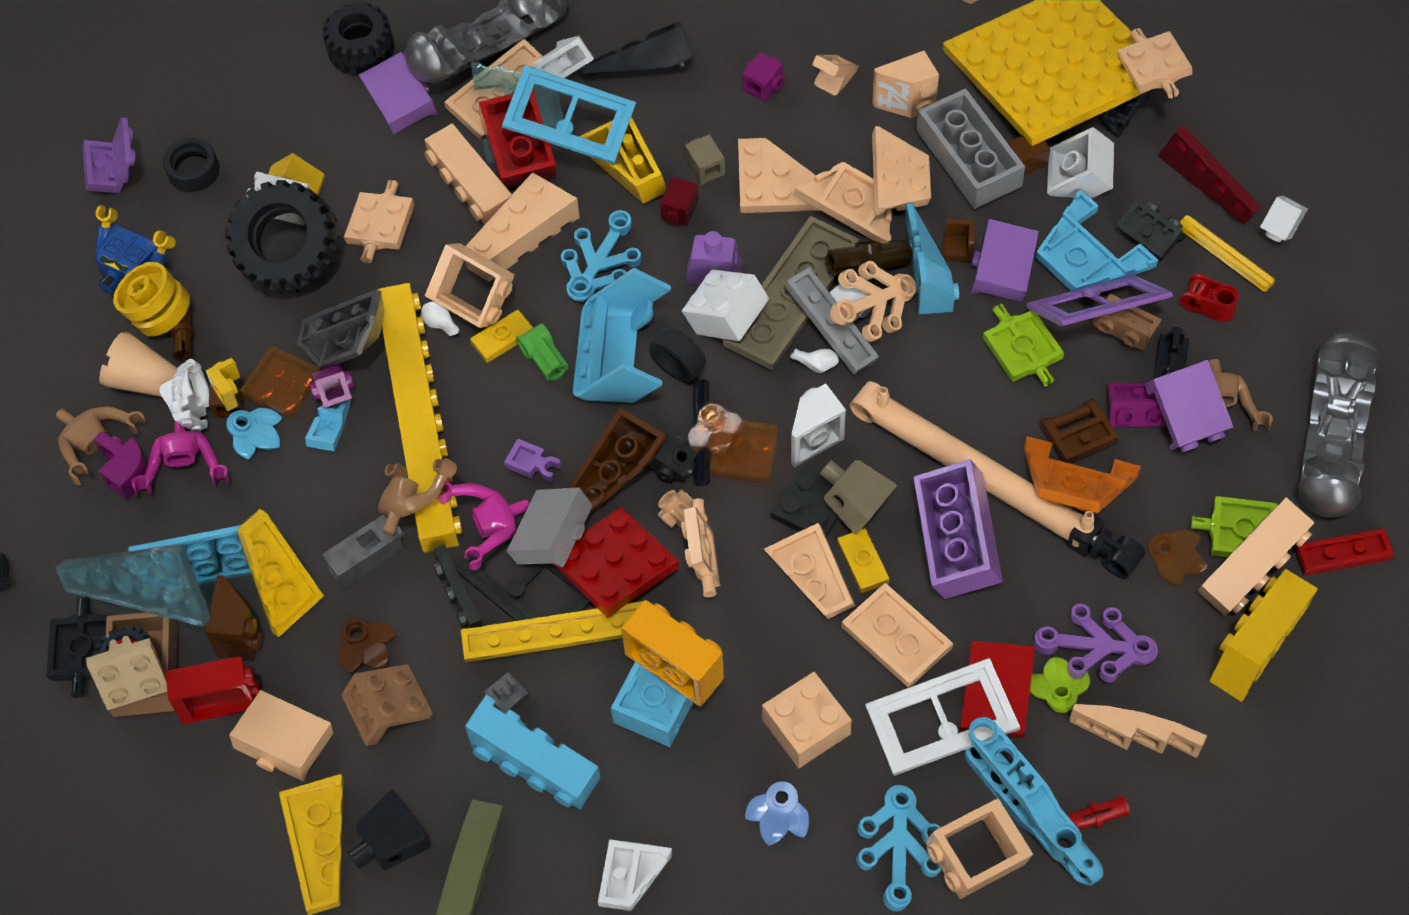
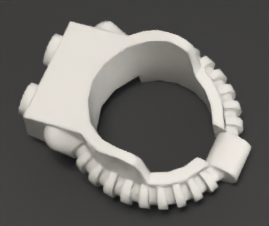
(183, 402)

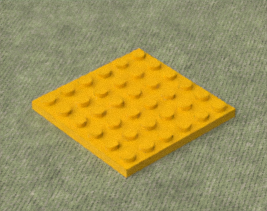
(1048, 64)

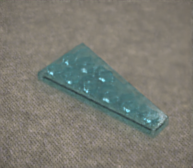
(143, 579)

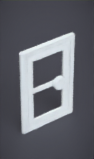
(951, 740)

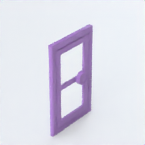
(1045, 307)

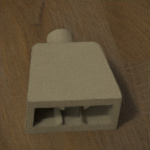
(856, 492)

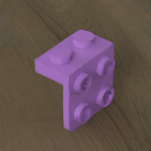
(108, 163)

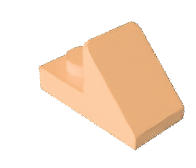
(833, 72)

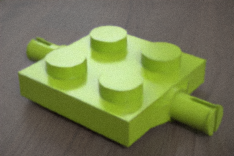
(1023, 345)
(1232, 522)

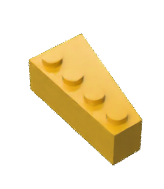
(1261, 633)

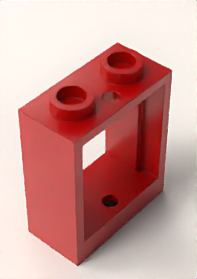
(211, 689)

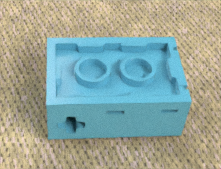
(650, 706)

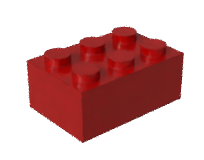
(513, 152)

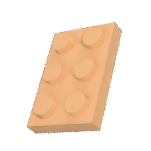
(897, 635)

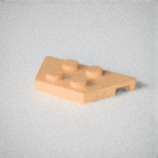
(899, 173)
(849, 199)

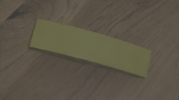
(470, 859)

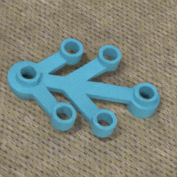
(600, 260)
(899, 840)

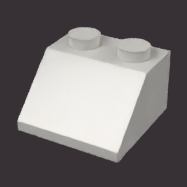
(1081, 164)
(817, 424)

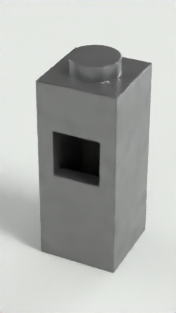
(362, 552)

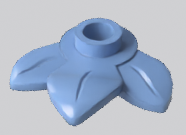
(776, 817)

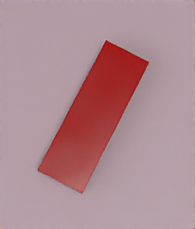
(1344, 552)

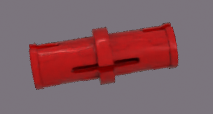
(1115, 808)

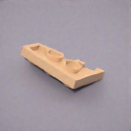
(813, 568)

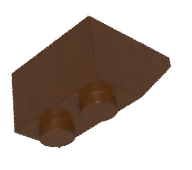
(232, 626)

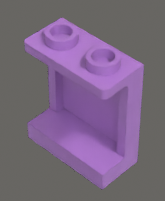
(1191, 405)

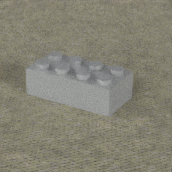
(970, 148)

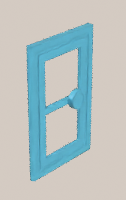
(562, 135)

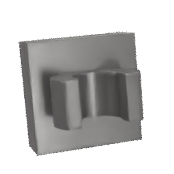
(507, 693)

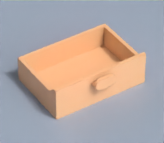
(280, 735)

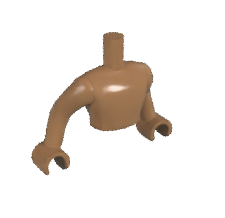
(1233, 388)
(84, 428)
(400, 495)

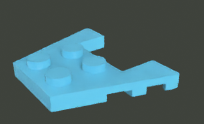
(1080, 258)

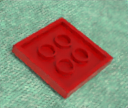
(617, 562)

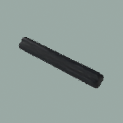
(702, 459)

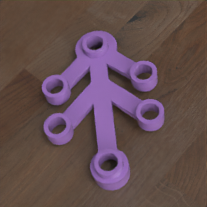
(1099, 644)

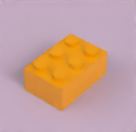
(673, 652)

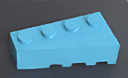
(530, 755)

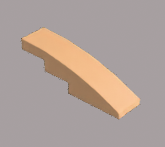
(1125, 725)

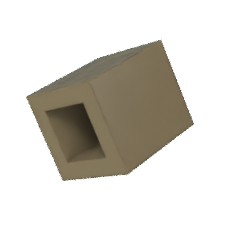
(704, 159)

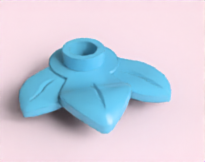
(256, 434)

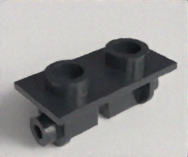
(1119, 117)
(1171, 352)

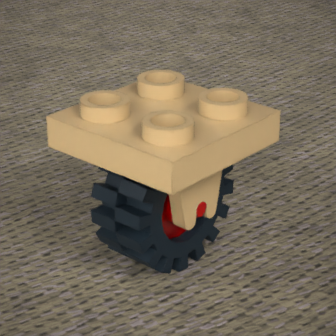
(126, 667)

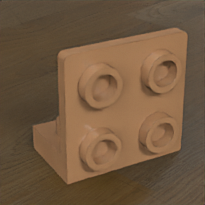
(384, 700)

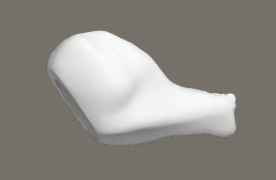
(438, 317)
(818, 360)

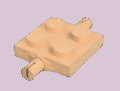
(1155, 62)
(379, 221)
(701, 544)

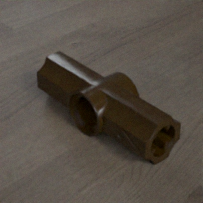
(881, 253)

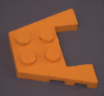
(1074, 484)

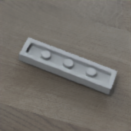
(844, 339)

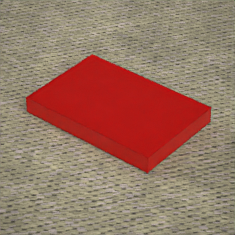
(1015, 671)

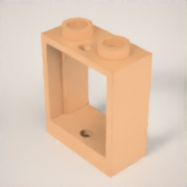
(446, 275)
(1003, 832)

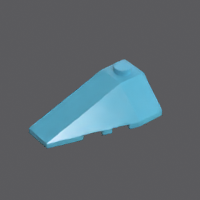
(931, 273)

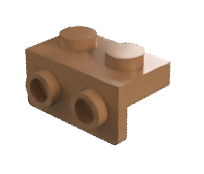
(1130, 325)

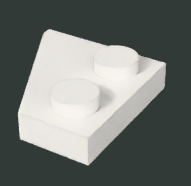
(630, 872)

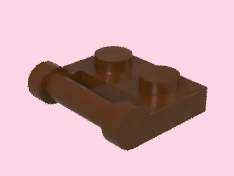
(1082, 438)

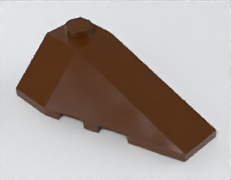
(617, 457)

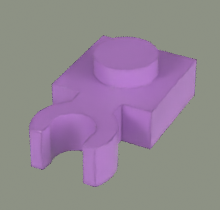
(528, 459)

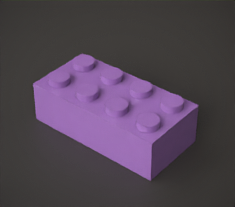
(957, 529)

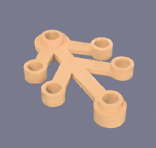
(900, 288)

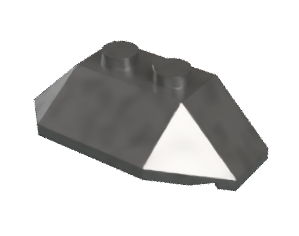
(342, 330)

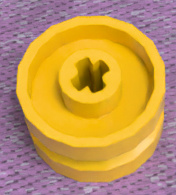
(151, 299)

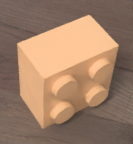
(806, 719)

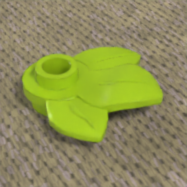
(1057, 682)

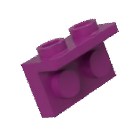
(1133, 406)

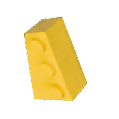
(634, 163)

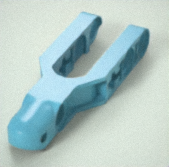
(1038, 807)

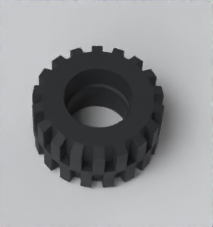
(354, 23)

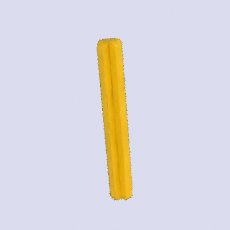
(1227, 253)

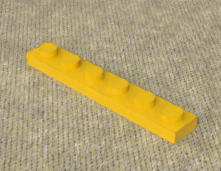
(544, 633)

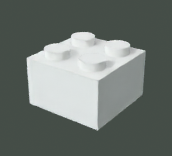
(725, 304)

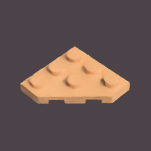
(770, 178)

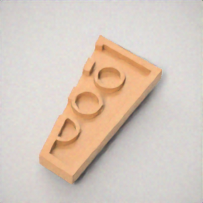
(465, 102)

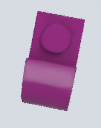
(123, 465)

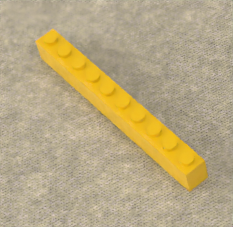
(416, 412)

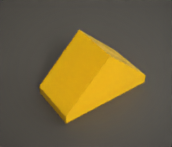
(297, 169)

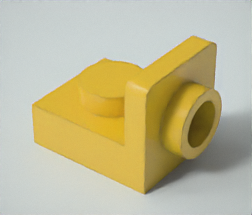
(221, 380)

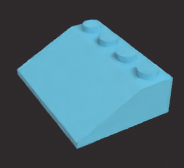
(210, 553)

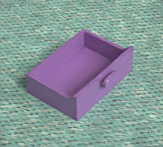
(397, 93)
(1004, 260)

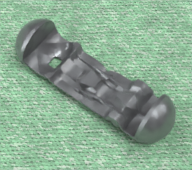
(452, 50)
(1337, 424)

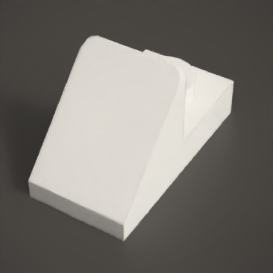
(566, 58)

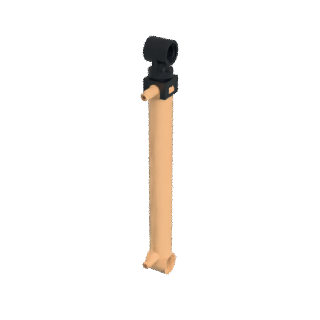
(1081, 531)

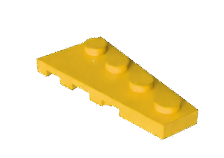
(278, 574)
(315, 835)

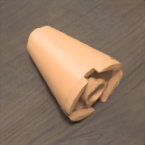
(135, 367)

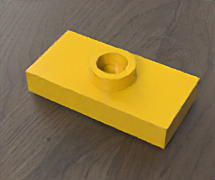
(500, 336)
(863, 561)

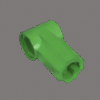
(539, 346)

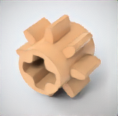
(673, 507)

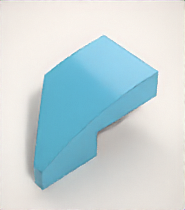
(328, 426)

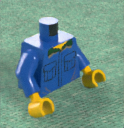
(123, 250)

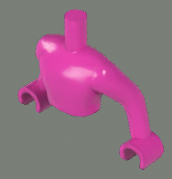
(177, 451)
(491, 517)

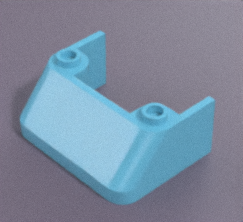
(609, 340)

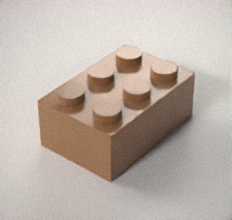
(163, 634)

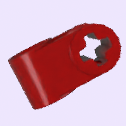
(1210, 298)

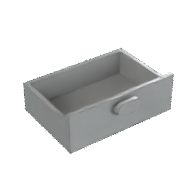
(550, 527)

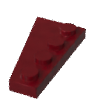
(1200, 168)

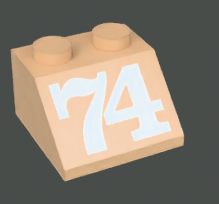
(905, 85)

